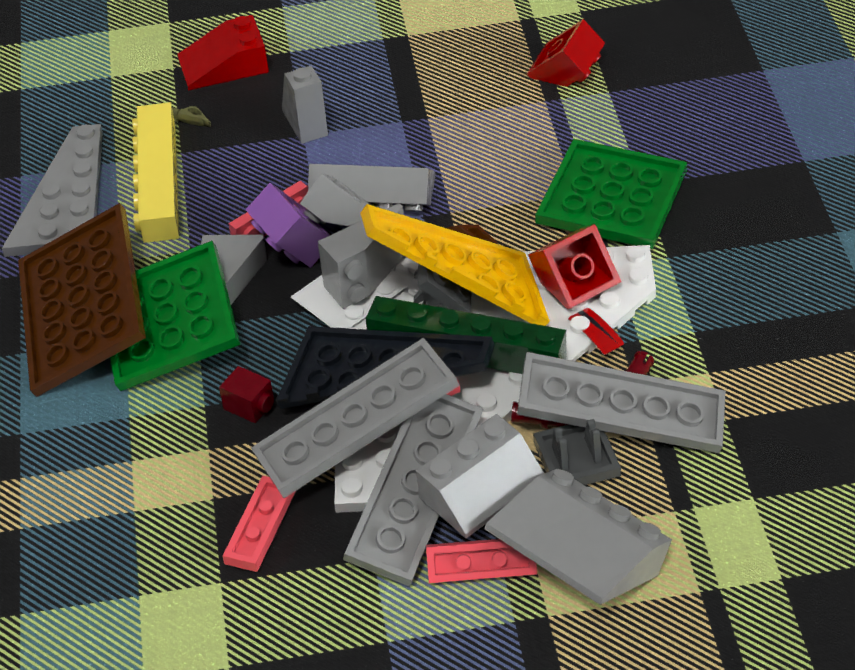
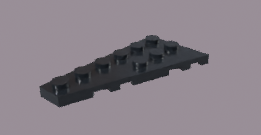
(339, 356)

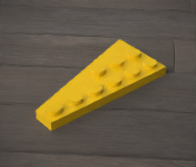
(475, 264)

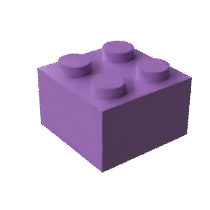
(286, 225)

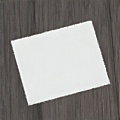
(325, 307)

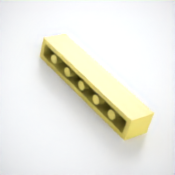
(156, 174)

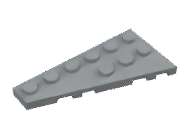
(64, 195)

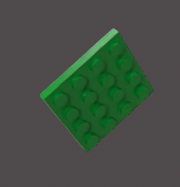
(614, 189)
(183, 316)

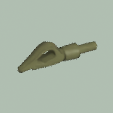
(191, 115)

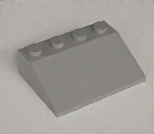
(581, 536)

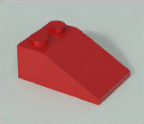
(225, 54)

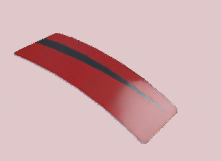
(600, 332)

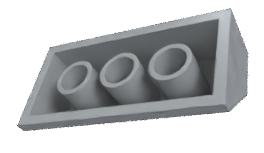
(382, 184)

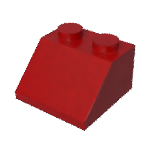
(568, 56)
(575, 266)

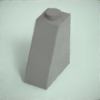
(304, 104)
(240, 259)

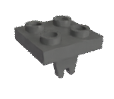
(440, 290)
(579, 451)

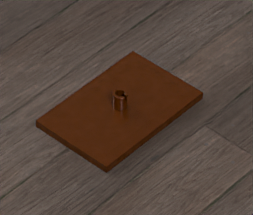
(80, 300)

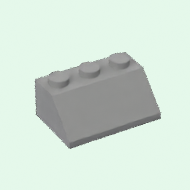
(478, 475)

